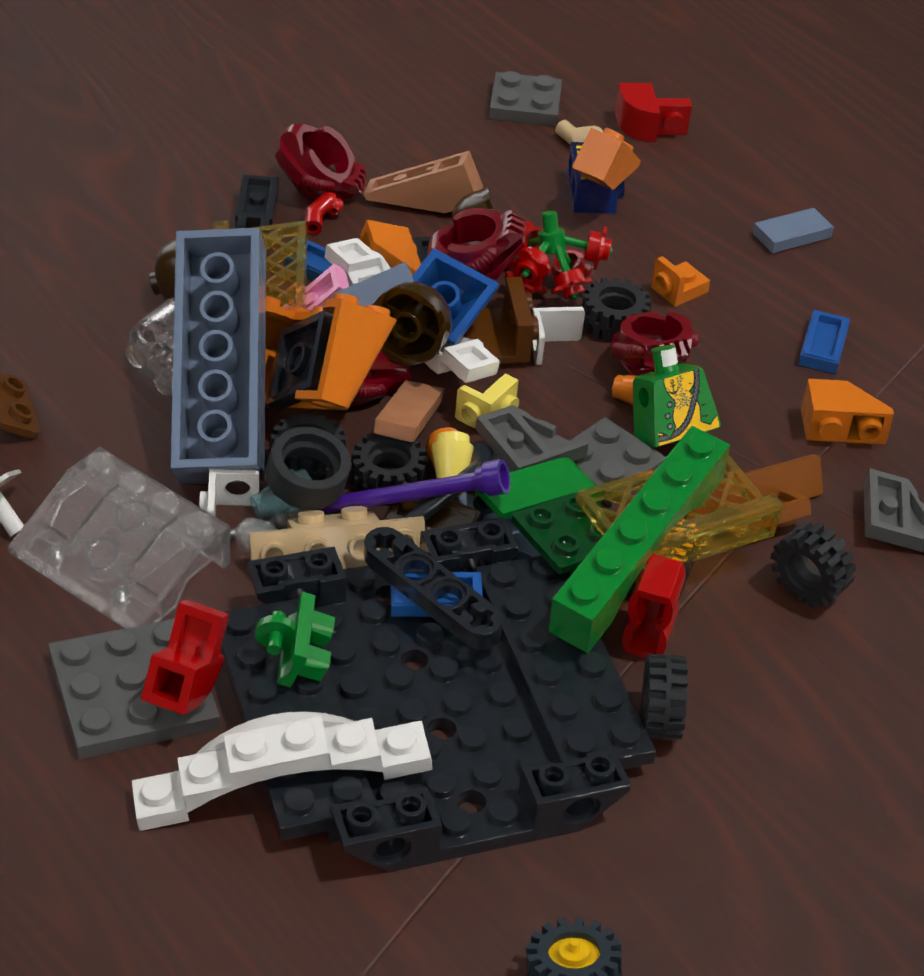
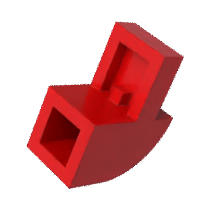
(646, 116)
(188, 668)

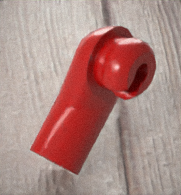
(316, 210)

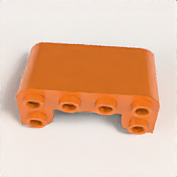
(351, 349)

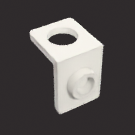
(556, 325)
(219, 495)

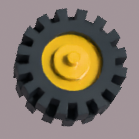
(574, 950)

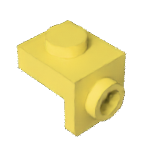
(498, 396)

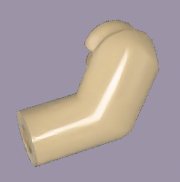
(571, 133)

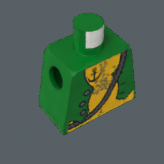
(671, 400)

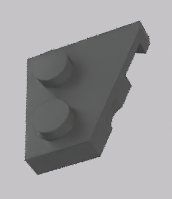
(525, 440)
(893, 510)

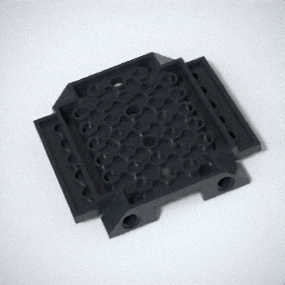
(530, 719)

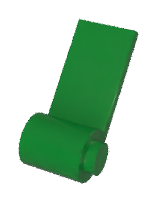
(539, 485)

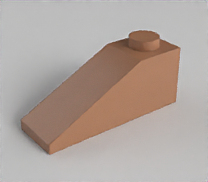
(428, 186)

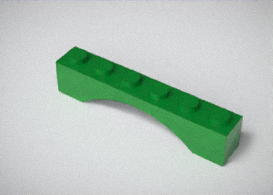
(602, 580)

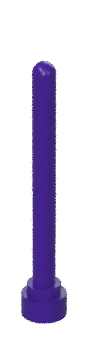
(491, 479)

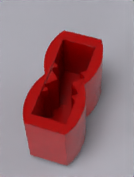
(653, 606)

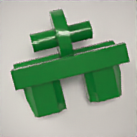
(292, 638)

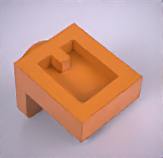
(678, 282)

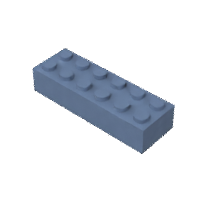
(218, 353)

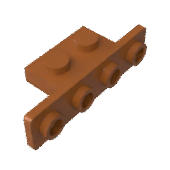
(790, 481)

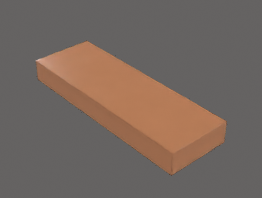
(408, 411)

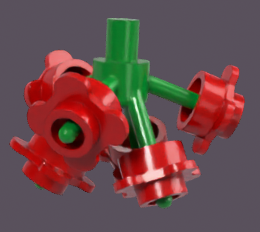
(568, 265)

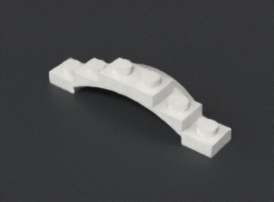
(466, 358)
(276, 748)

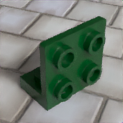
(558, 531)

